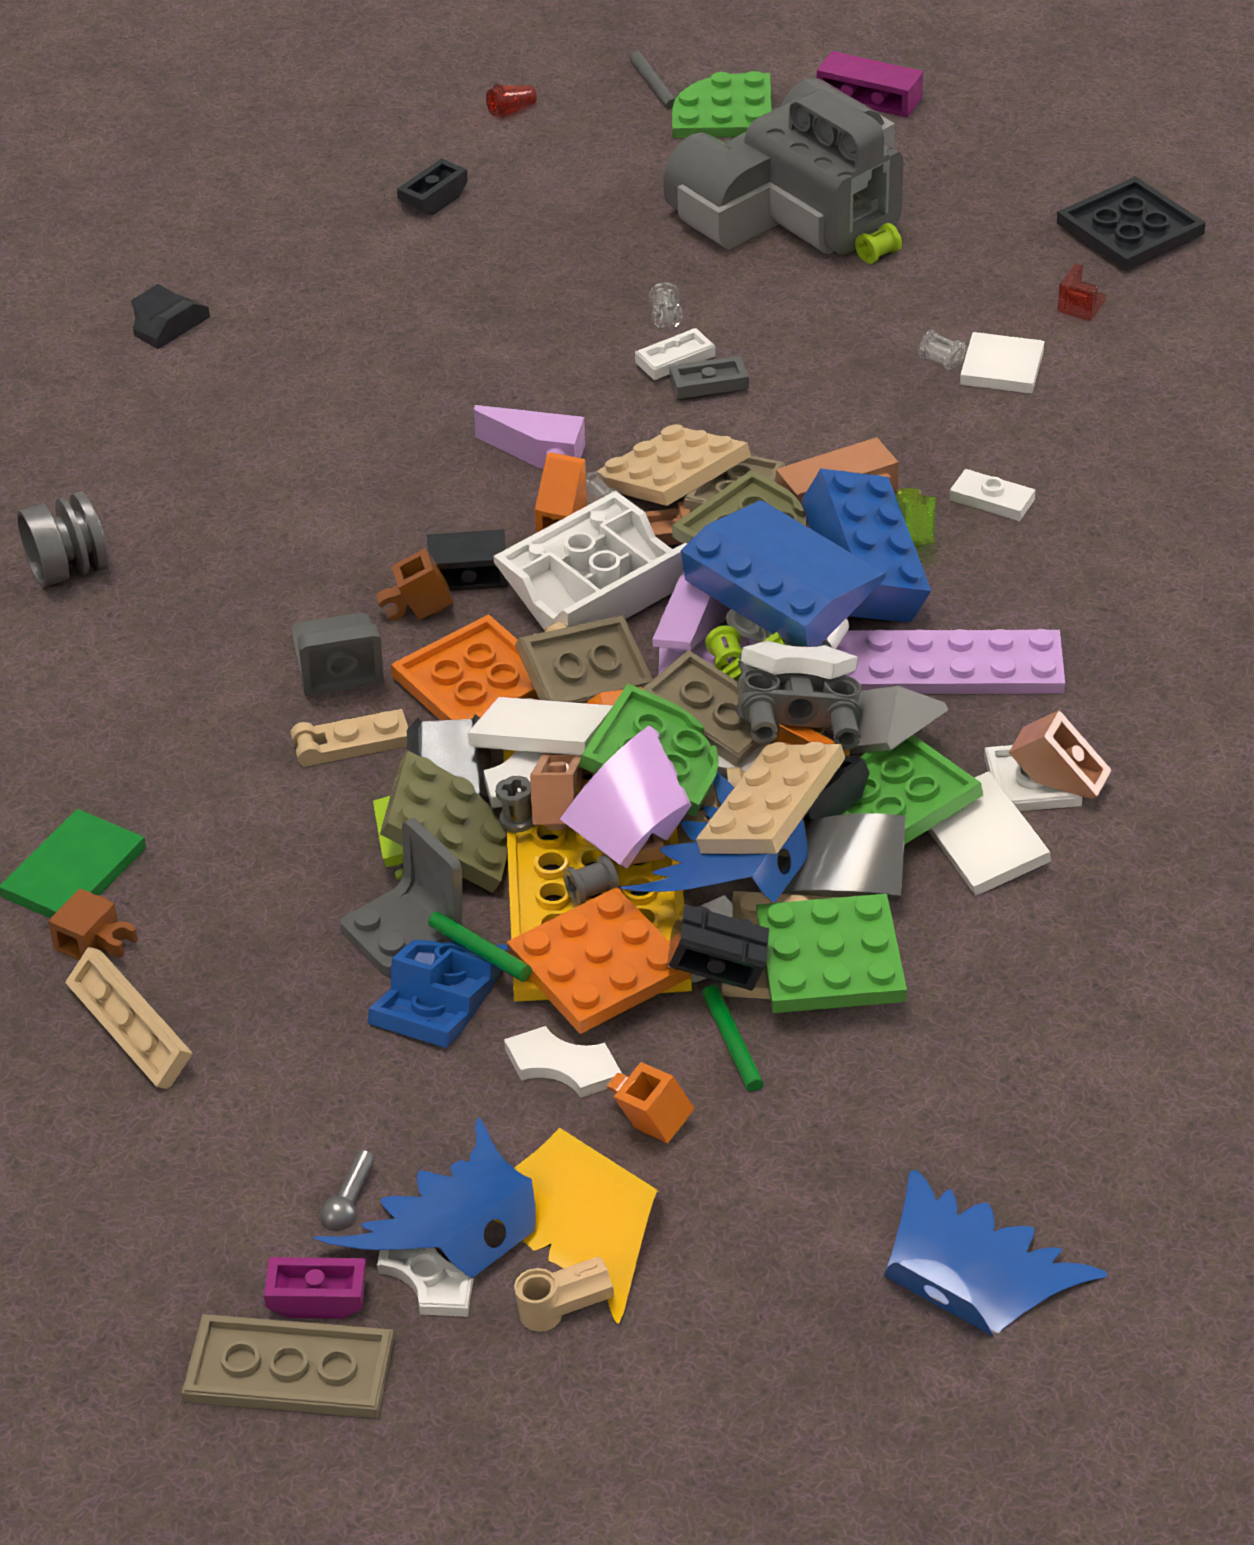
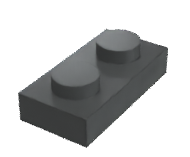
(709, 377)

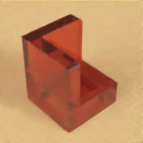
(1079, 297)

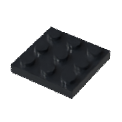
(1130, 223)

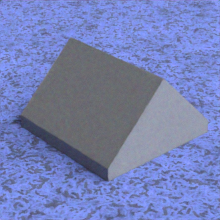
(892, 716)

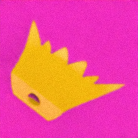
(587, 1210)

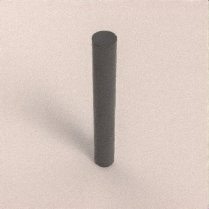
(652, 79)

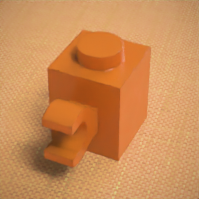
(652, 1101)

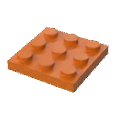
(466, 671)
(597, 959)

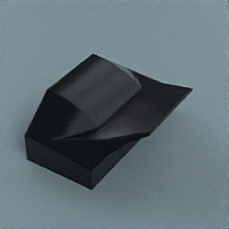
(434, 187)
(165, 315)
(842, 790)

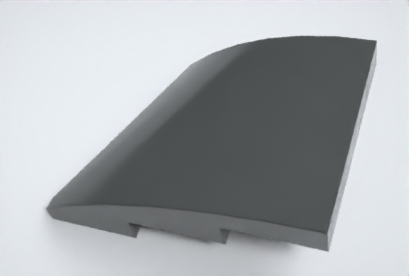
(852, 857)

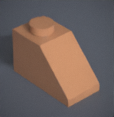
(1060, 757)
(554, 786)

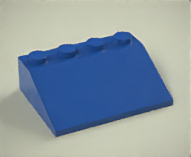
(778, 573)

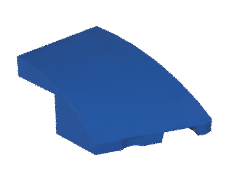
(434, 991)

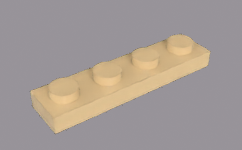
(129, 1018)

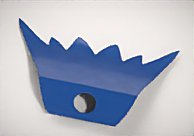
(711, 869)
(456, 1211)
(969, 1266)

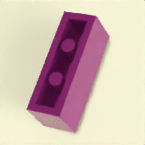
(874, 83)

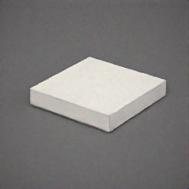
(1002, 362)
(1019, 785)

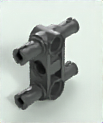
(798, 701)

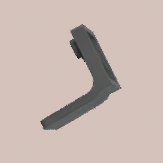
(338, 653)
(395, 919)

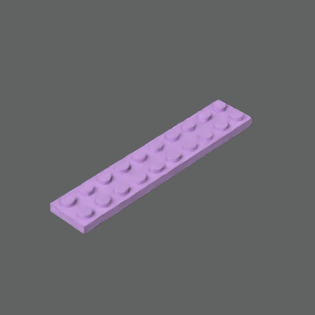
(942, 660)

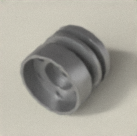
(70, 536)

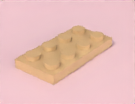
(771, 799)

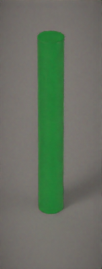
(480, 946)
(732, 1038)

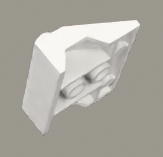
(592, 565)

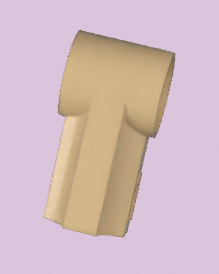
(547, 1295)

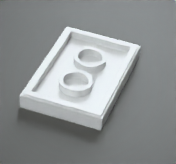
(538, 726)
(990, 840)

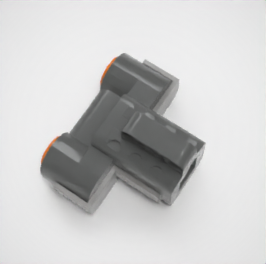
(810, 166)

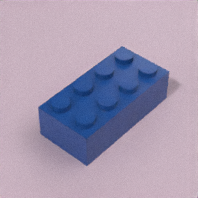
(867, 521)

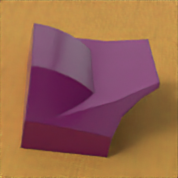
(315, 1287)

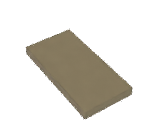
(289, 1366)

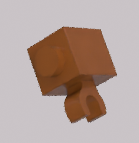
(418, 585)
(89, 922)

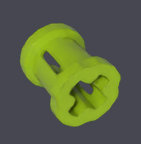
(878, 243)
(716, 647)

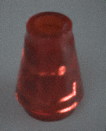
(509, 98)

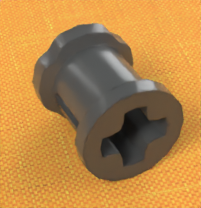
(515, 804)
(590, 879)

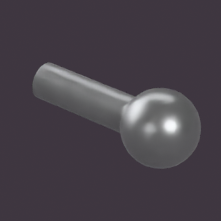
(339, 1211)

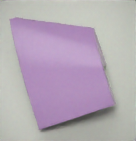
(630, 800)

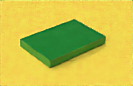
(78, 854)

